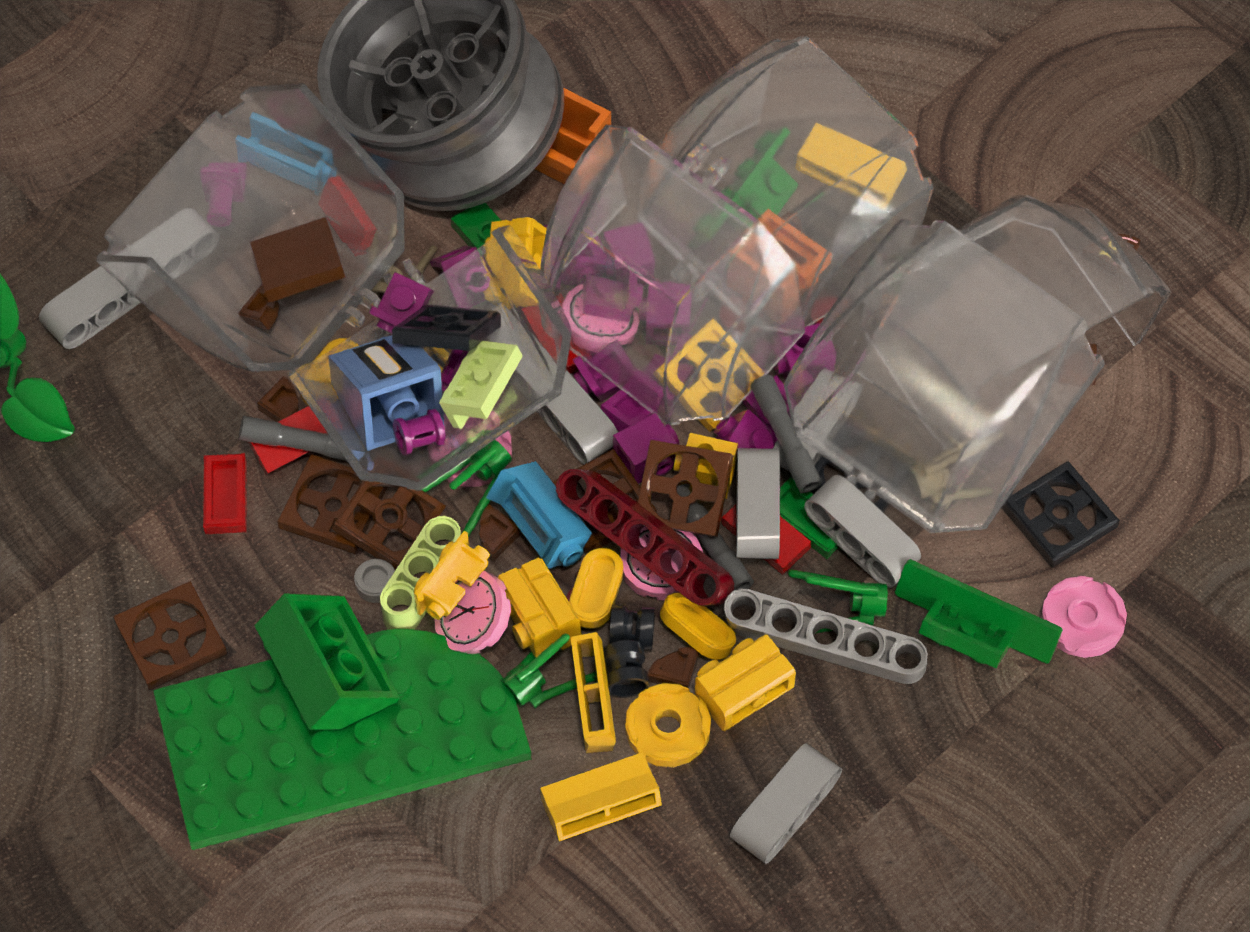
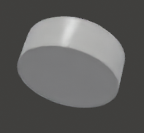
(371, 579)

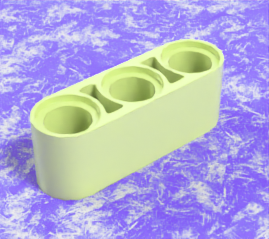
(421, 557)

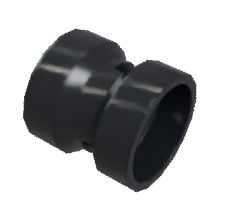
(622, 625)
(625, 668)

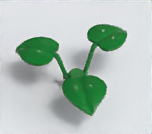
(36, 406)

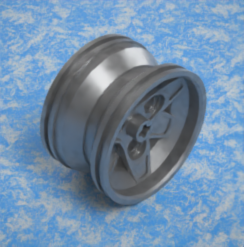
(463, 89)

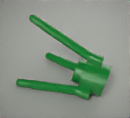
(485, 465)
(866, 598)
(527, 680)

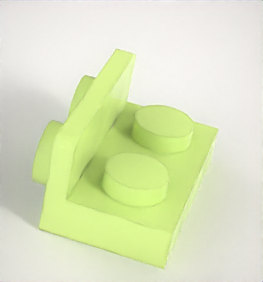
(479, 381)

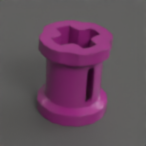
(419, 431)

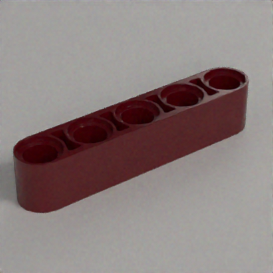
(626, 531)

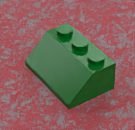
(325, 660)

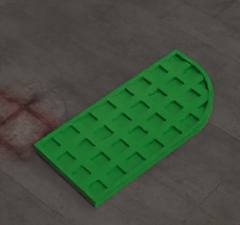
(255, 766)

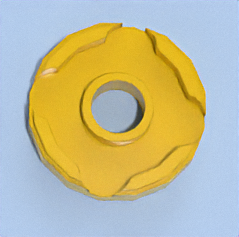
(661, 747)

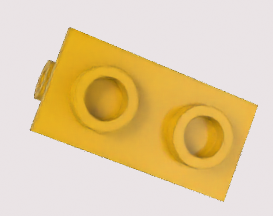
(438, 589)

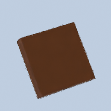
(297, 259)

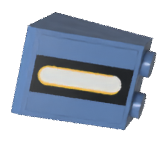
(385, 384)

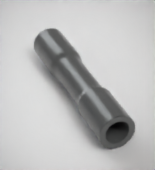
(276, 434)
(795, 454)
(717, 547)

